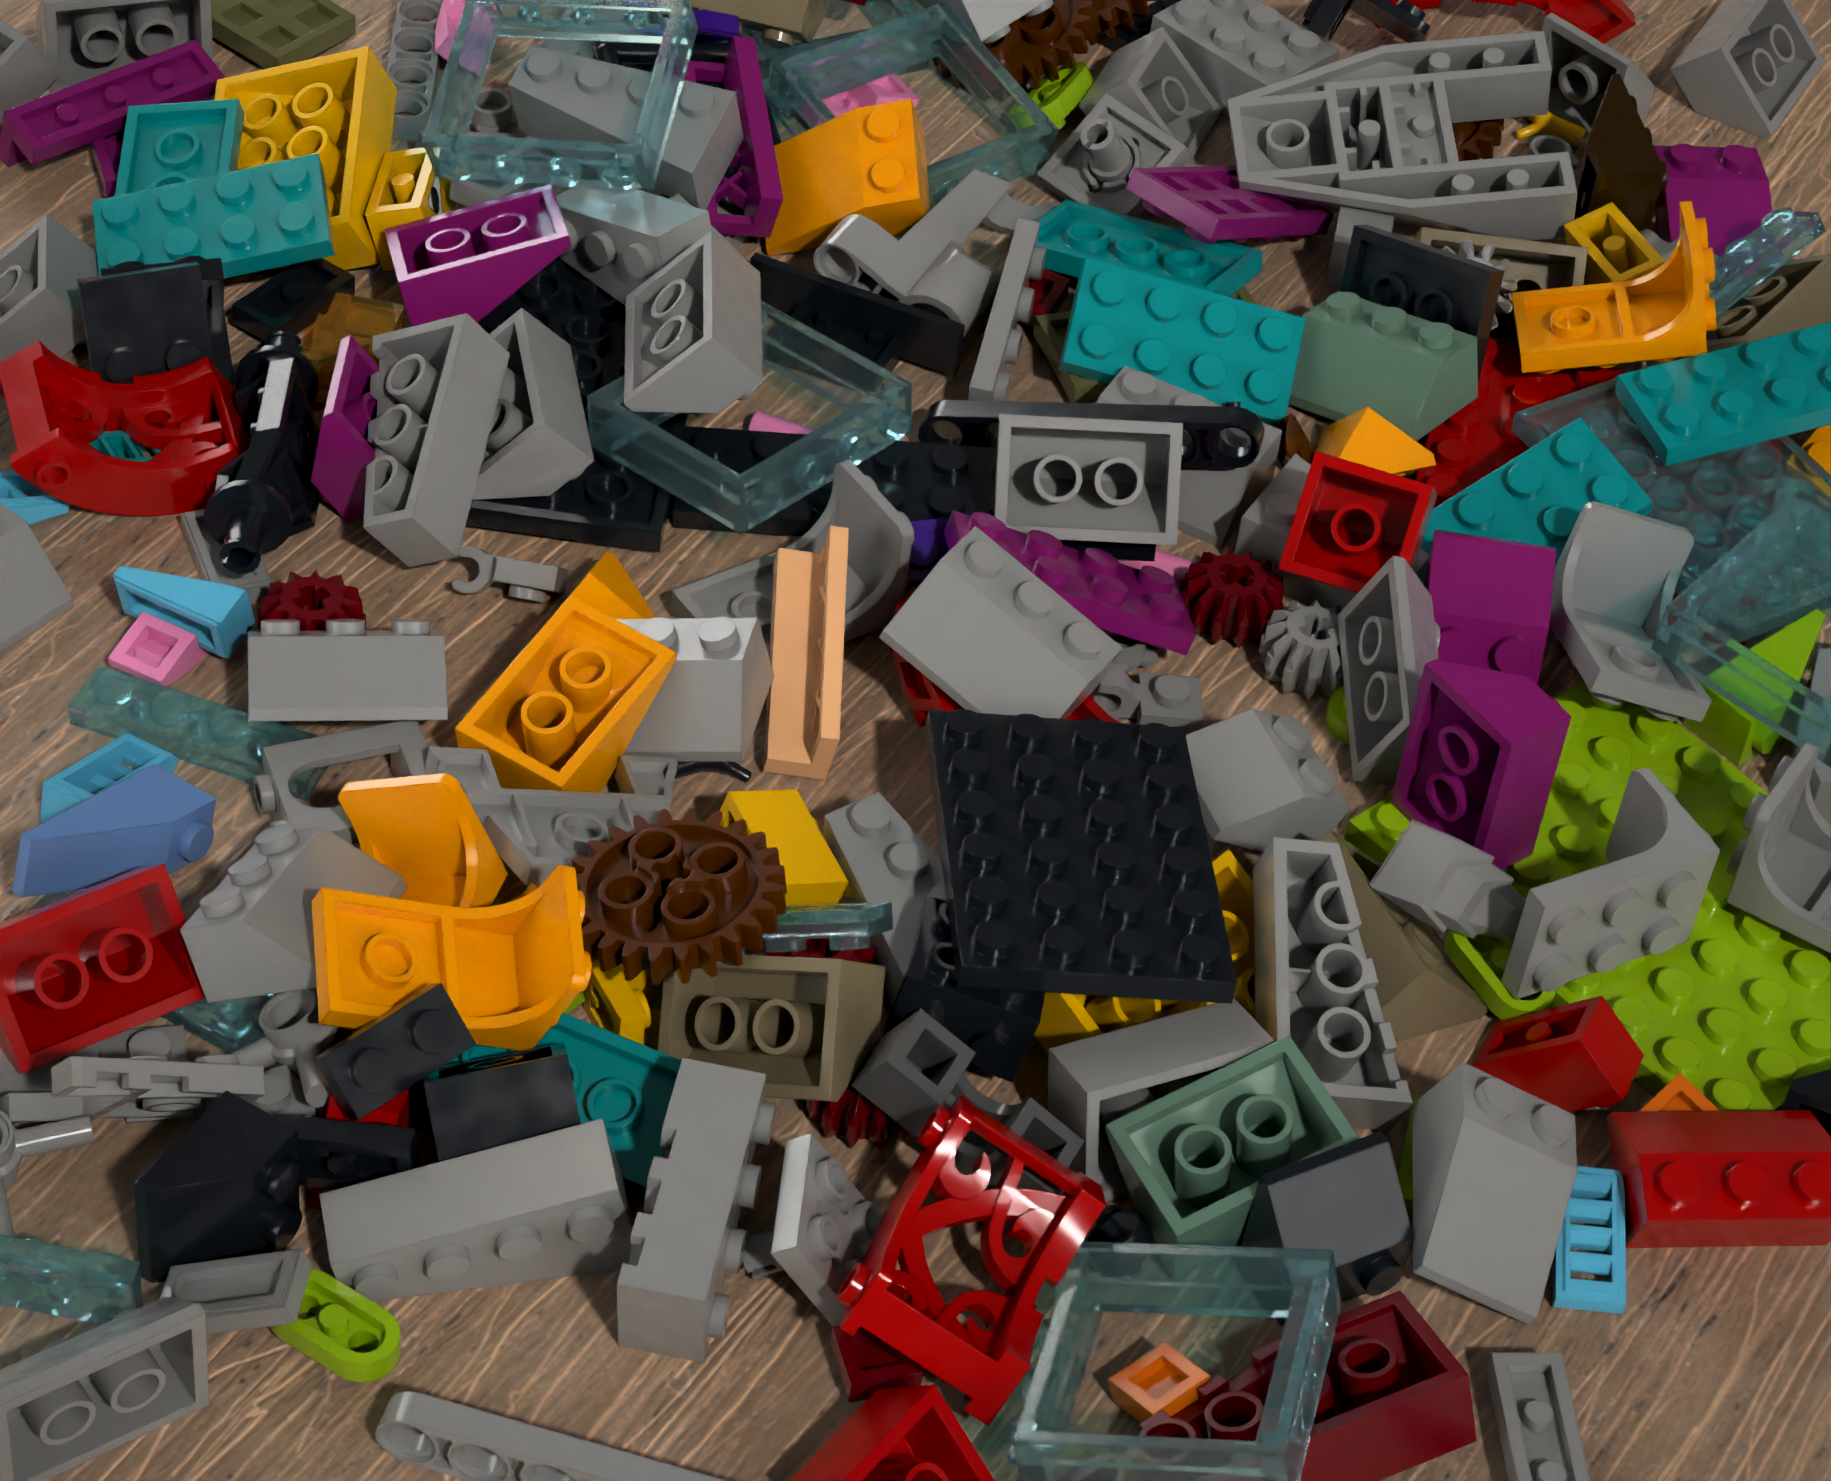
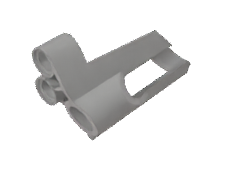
(928, 262)

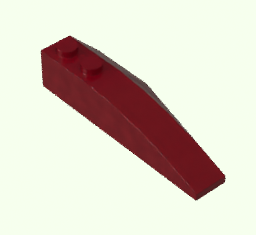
(1383, 1405)

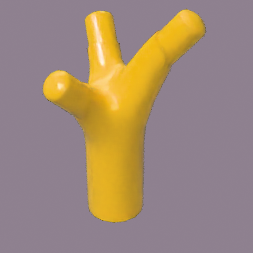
(1555, 126)

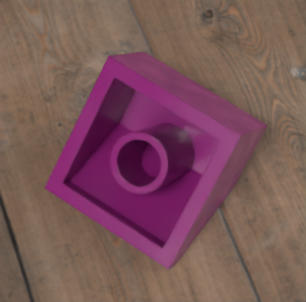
(343, 435)
(1491, 601)

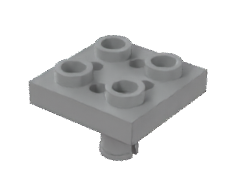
(1102, 155)
(818, 1227)

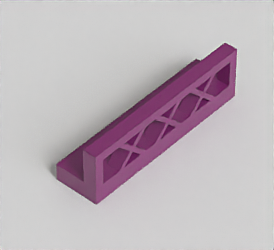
(101, 103)
(755, 159)

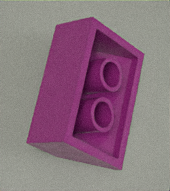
(1481, 758)

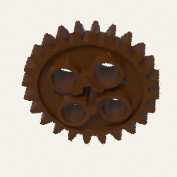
(1041, 42)
(679, 895)

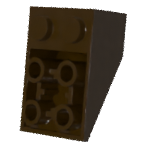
(1620, 161)

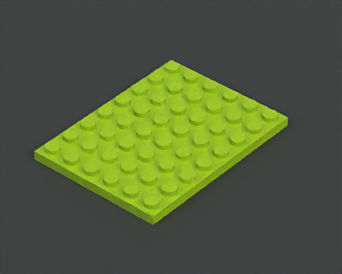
(1737, 1001)

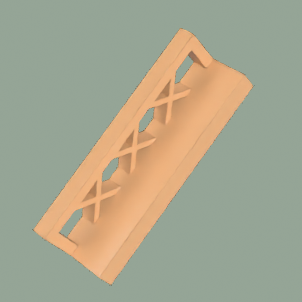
(806, 658)

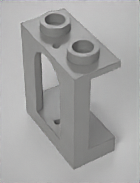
(289, 759)

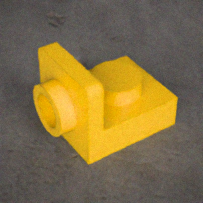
(619, 1003)

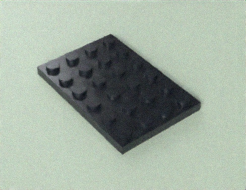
(1076, 858)

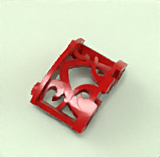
(64, 407)
(906, 1305)

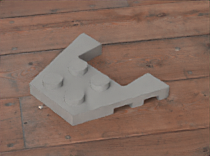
(550, 827)
(135, 1089)

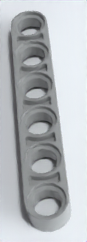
(414, 67)
(520, 1450)

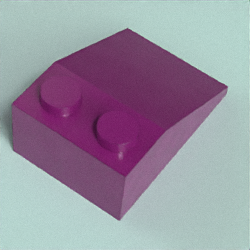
(1724, 187)
(476, 254)

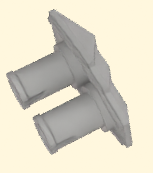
(1449, 884)

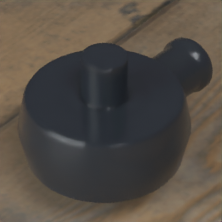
(1120, 1227)

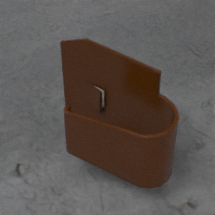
(1292, 440)

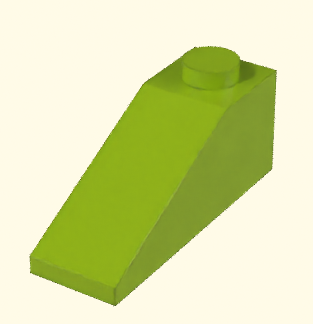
(1735, 731)

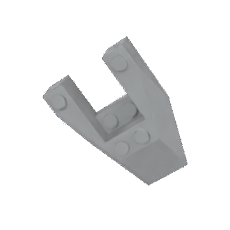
(1383, 138)

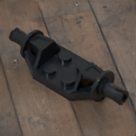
(268, 487)

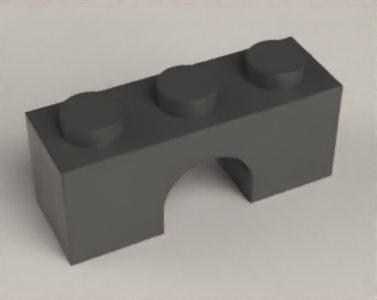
(924, 1067)

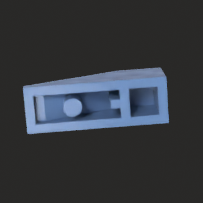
(126, 827)

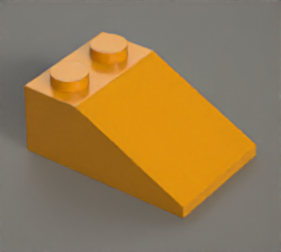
(852, 164)
(568, 702)

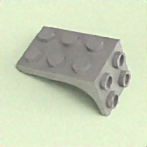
(876, 563)
(1609, 605)
(1787, 858)
(1621, 909)

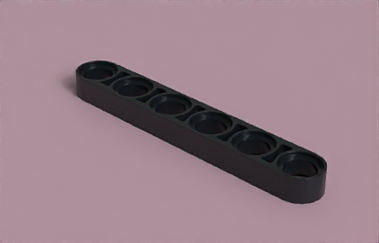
(1201, 422)

